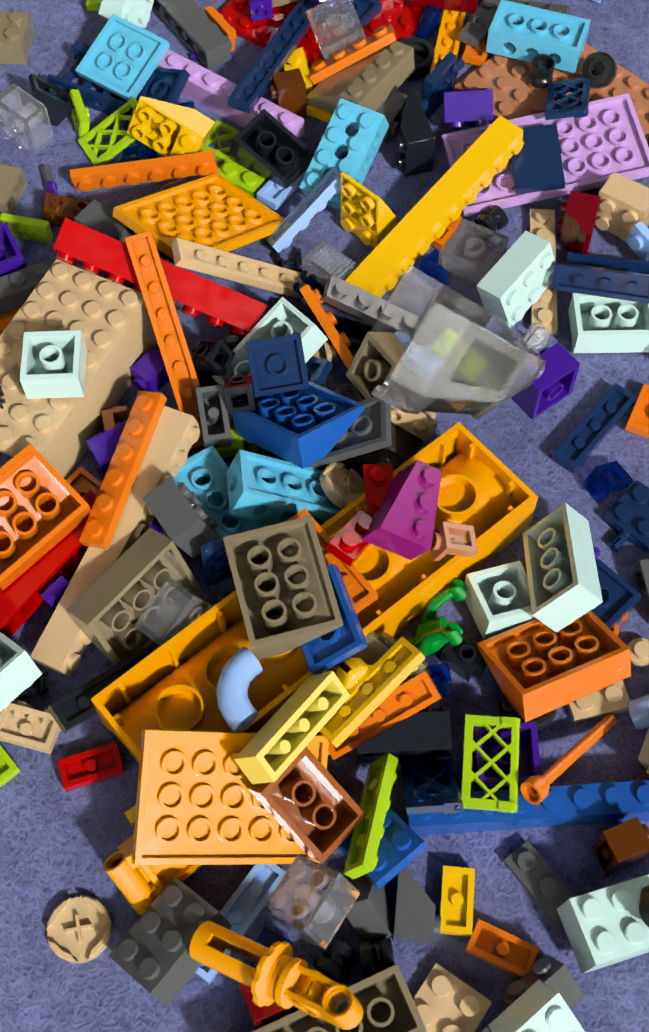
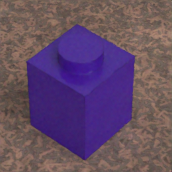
(149, 372)

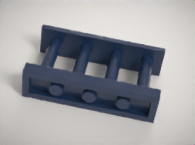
(99, 101)
(603, 277)

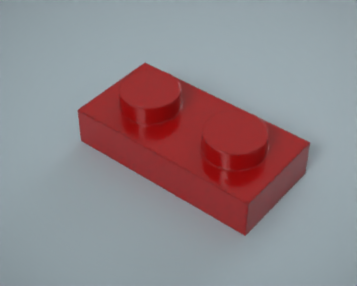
(376, 484)
(347, 542)
(91, 766)

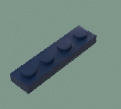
(594, 428)

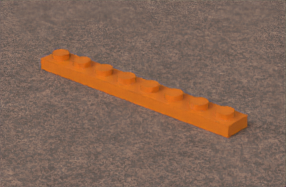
(165, 323)

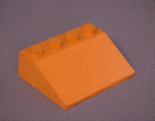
(34, 512)
(552, 669)

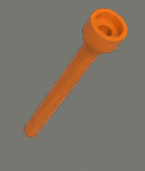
(537, 787)

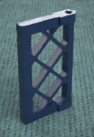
(577, 108)
(212, 553)
(431, 803)

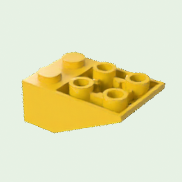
(169, 127)
(364, 212)

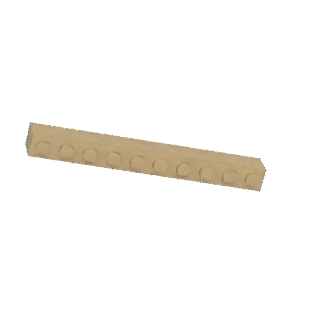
(62, 640)

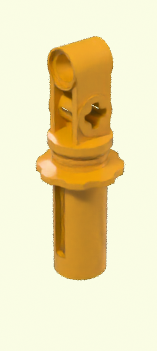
(277, 975)

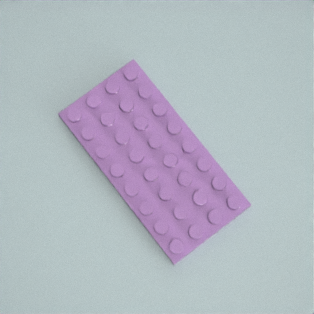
(589, 147)

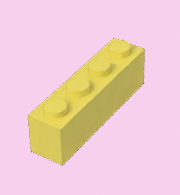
(292, 728)

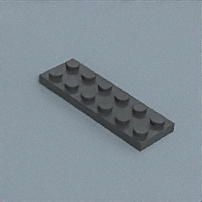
(365, 435)

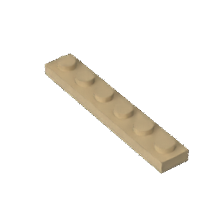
(235, 267)
(545, 309)

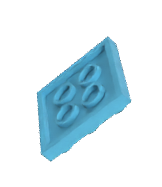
(122, 57)

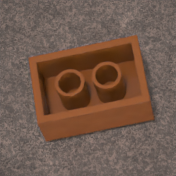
(310, 806)

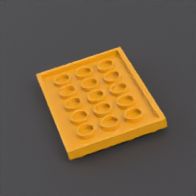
(202, 212)
(198, 804)

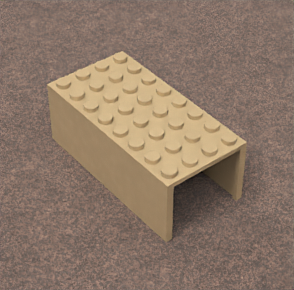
(115, 336)

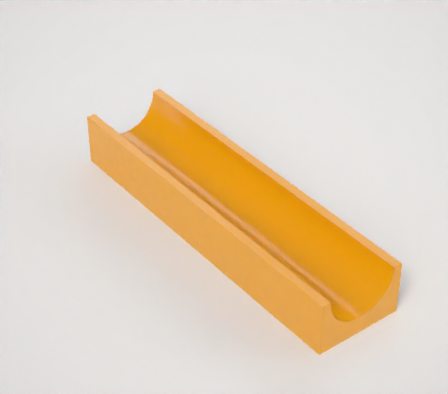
(179, 679)

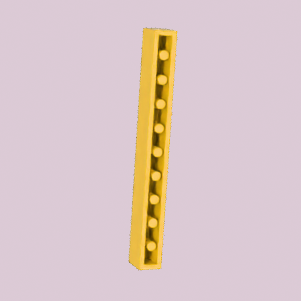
(438, 208)

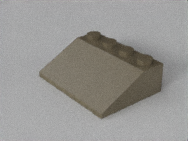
(366, 81)
(282, 586)
(123, 593)

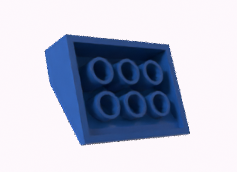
(298, 423)

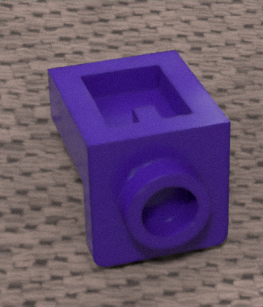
(260, 10)
(54, 592)

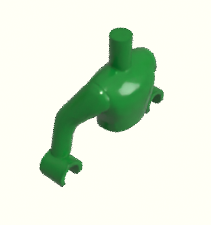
(434, 633)

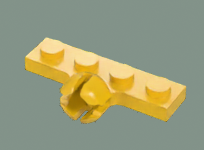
(370, 687)

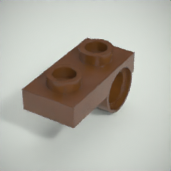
(58, 207)

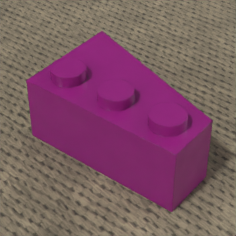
(408, 513)

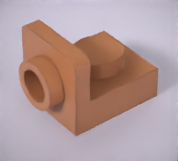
(112, 416)
(453, 540)

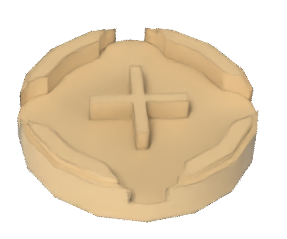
(341, 485)
(79, 929)

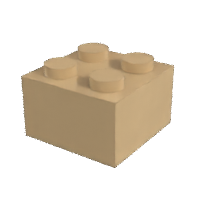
(622, 205)

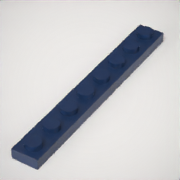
(271, 58)

